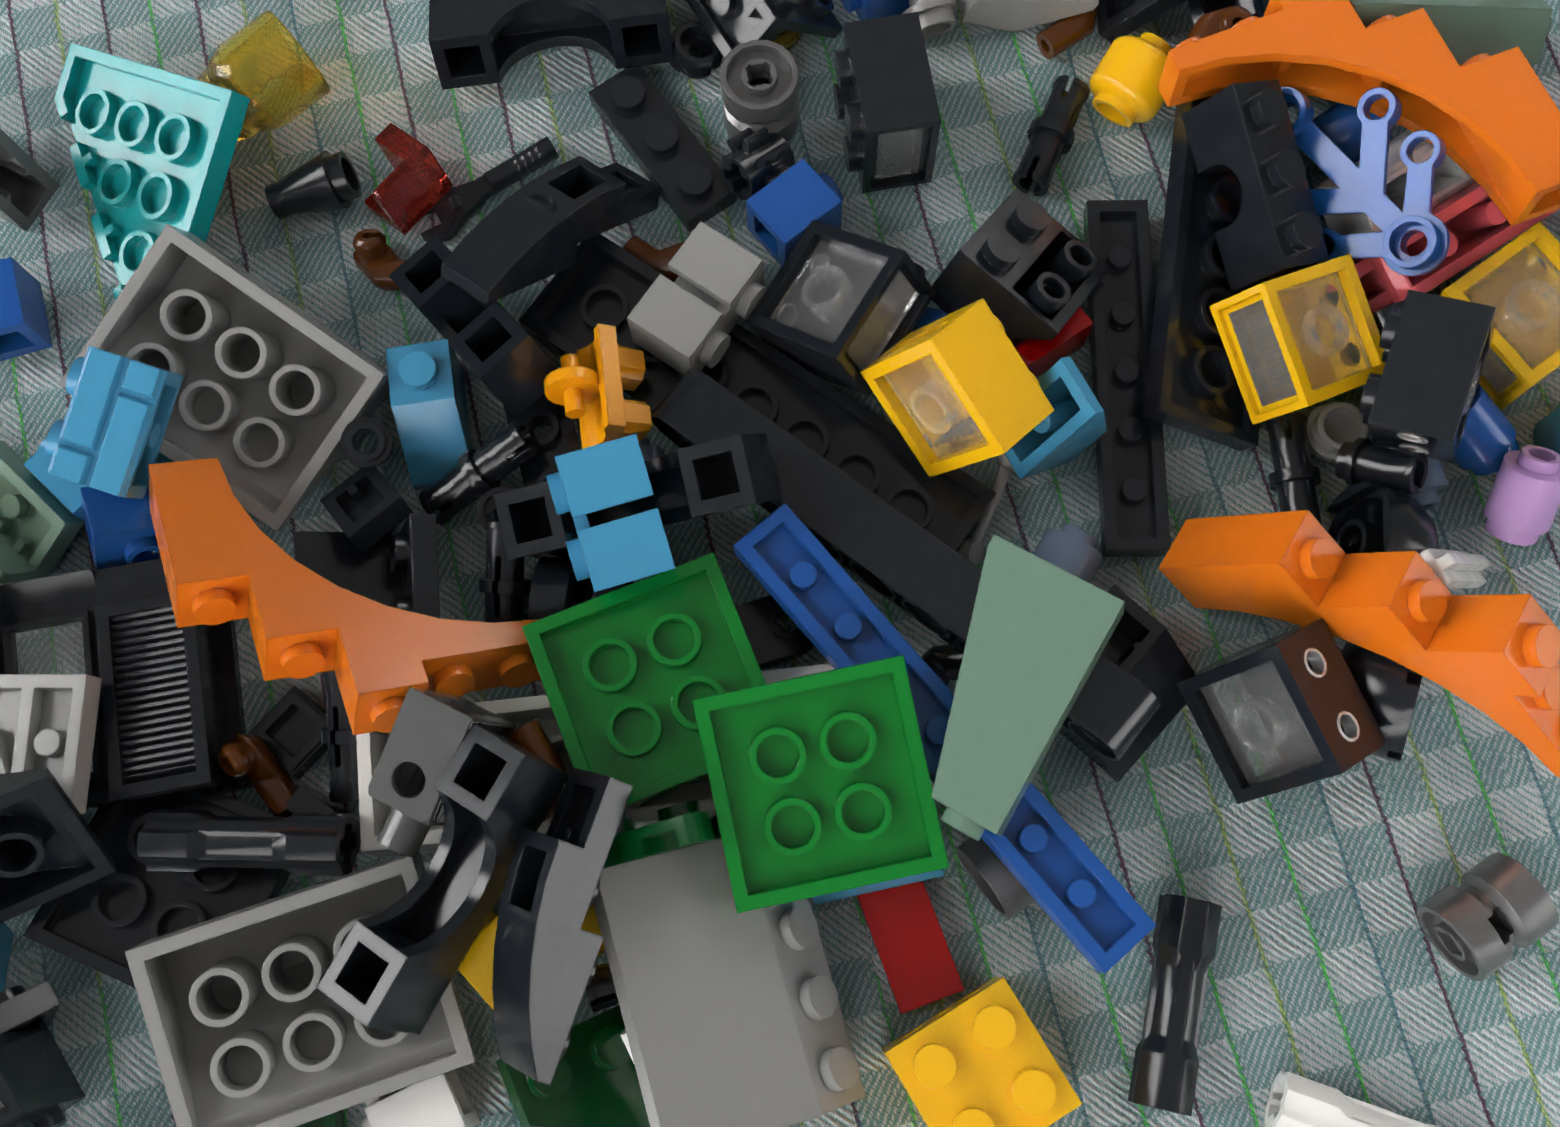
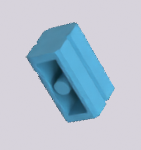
(112, 423)

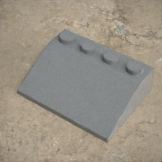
(259, 373)
(719, 1005)
(251, 1033)

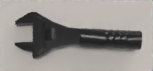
(465, 198)

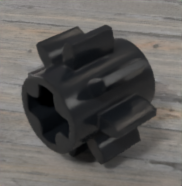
(754, 161)

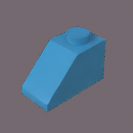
(429, 408)
(1065, 432)

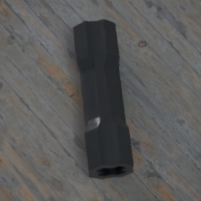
(201, 840)
(1167, 1054)

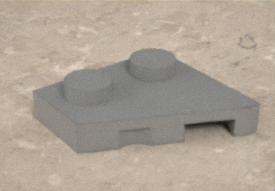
(50, 726)

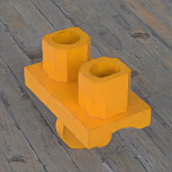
(593, 387)

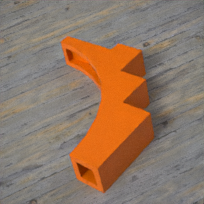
(1486, 110)
(1287, 567)
(305, 625)

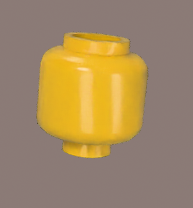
(1129, 79)

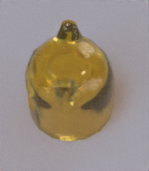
(270, 70)

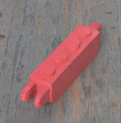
(1474, 231)

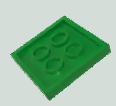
(630, 667)
(820, 783)

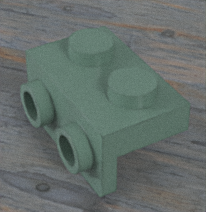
(32, 523)

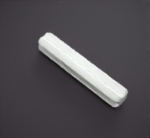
(1456, 568)

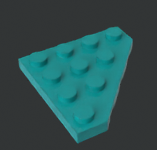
(146, 149)

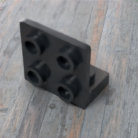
(747, 20)
(393, 571)

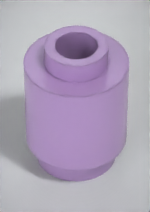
(1524, 496)

